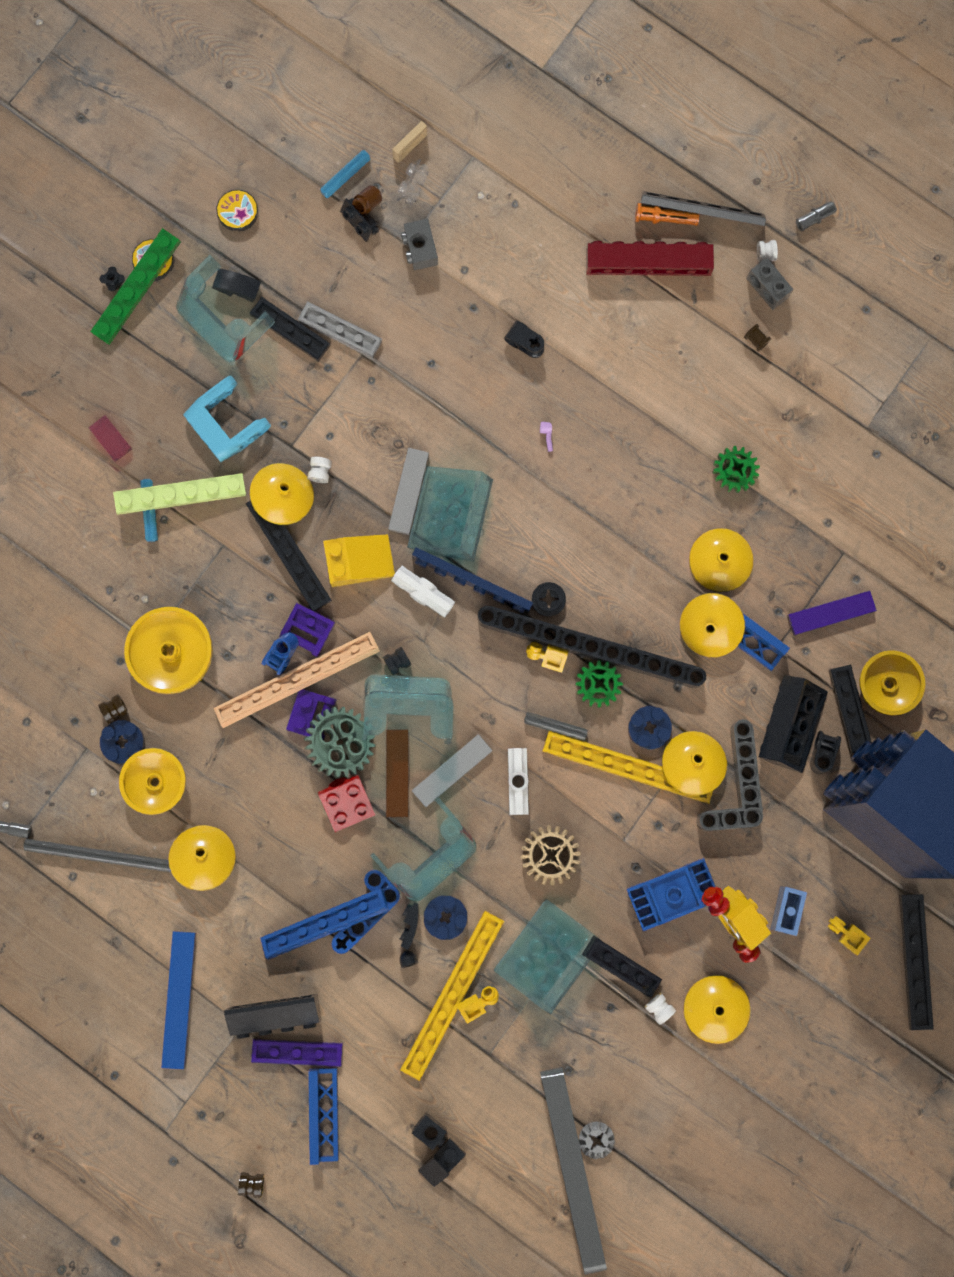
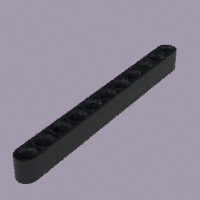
(601, 644)

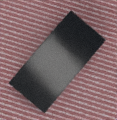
(236, 283)
(412, 916)

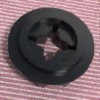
(555, 592)

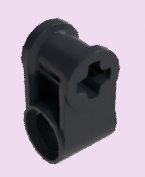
(523, 337)
(825, 748)

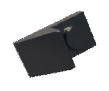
(442, 1162)

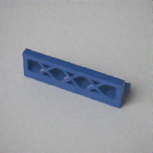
(764, 637)
(314, 1116)

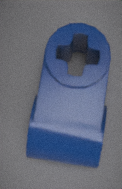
(279, 656)

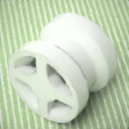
(767, 250)

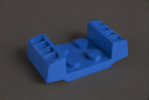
(671, 894)

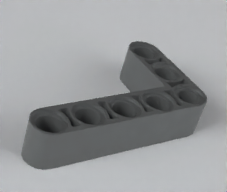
(741, 785)

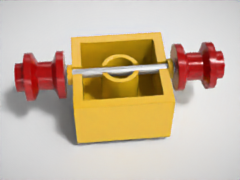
(739, 920)

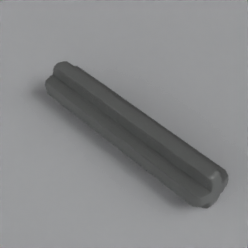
(555, 726)

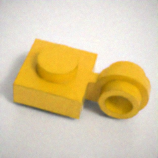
(553, 658)
(852, 938)
(474, 1007)

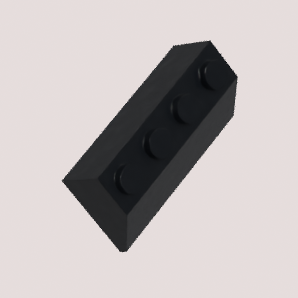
(793, 723)
(272, 1015)

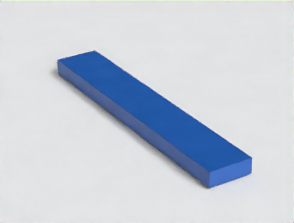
(324, 923)
(178, 1000)

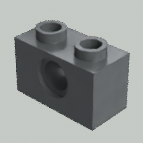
(419, 232)

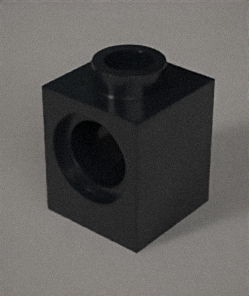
(425, 1122)

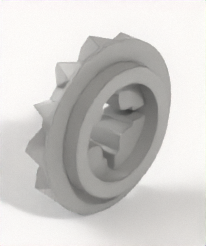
(595, 1129)

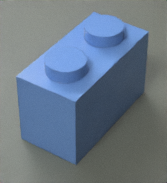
(788, 910)

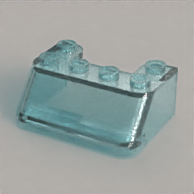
(407, 697)

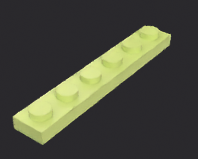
(179, 493)

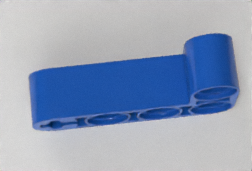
(385, 884)

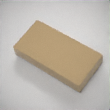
(409, 142)

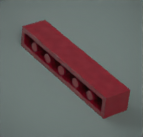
(649, 259)

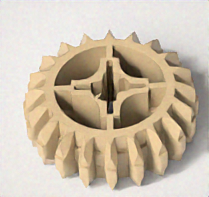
(565, 843)

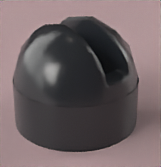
(408, 959)

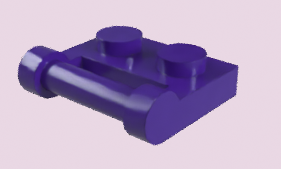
(310, 623)
(305, 709)

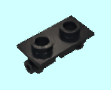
(362, 226)

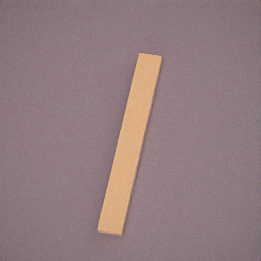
(296, 679)

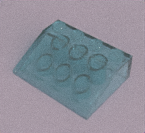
(450, 512)
(546, 956)

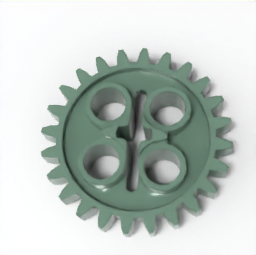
(321, 750)

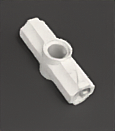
(423, 591)
(518, 767)

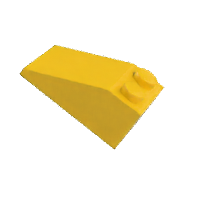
(358, 559)

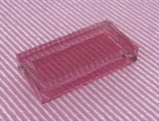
(110, 438)

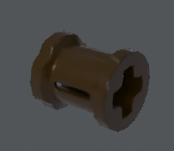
(757, 337)

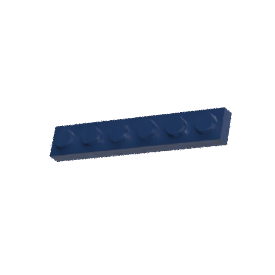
(464, 577)

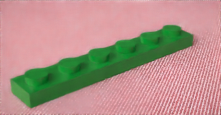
(135, 286)

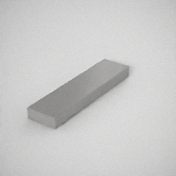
(340, 330)
(408, 491)
(452, 770)

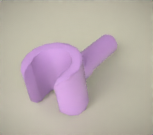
(546, 428)

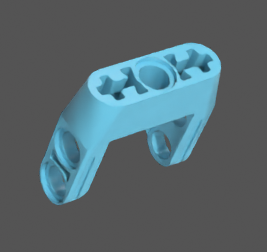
(209, 429)

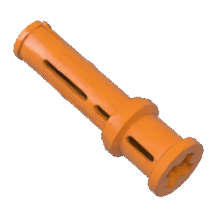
(691, 218)

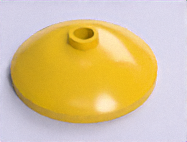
(279, 505)
(714, 572)
(716, 611)
(905, 678)
(685, 772)
(137, 778)
(204, 871)
(701, 1007)

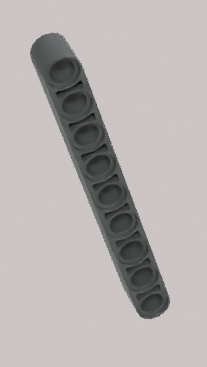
(573, 1171)

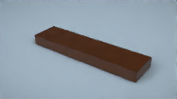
(397, 773)

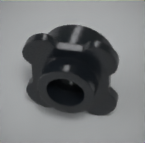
(116, 283)

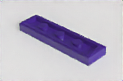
(831, 613)
(297, 1052)

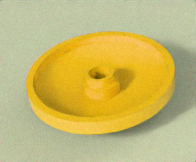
(168, 650)

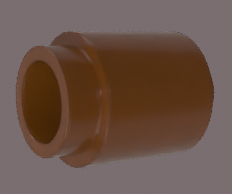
(367, 199)

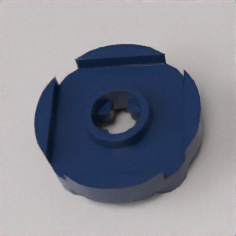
(111, 735)
(643, 738)
(433, 913)

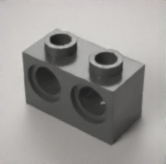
(769, 283)

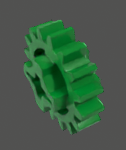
(739, 477)
(606, 691)

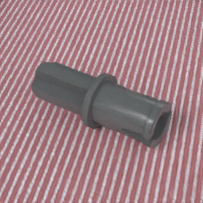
(816, 216)

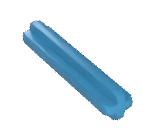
(345, 174)
(149, 517)

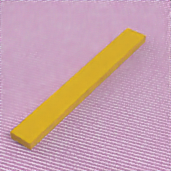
(612, 762)
(451, 995)

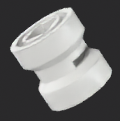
(319, 469)
(660, 1008)

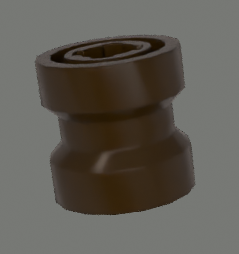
(113, 708)
(251, 1185)

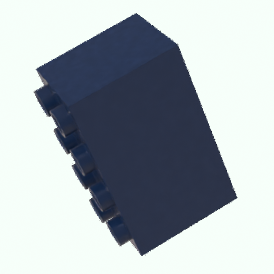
(901, 803)

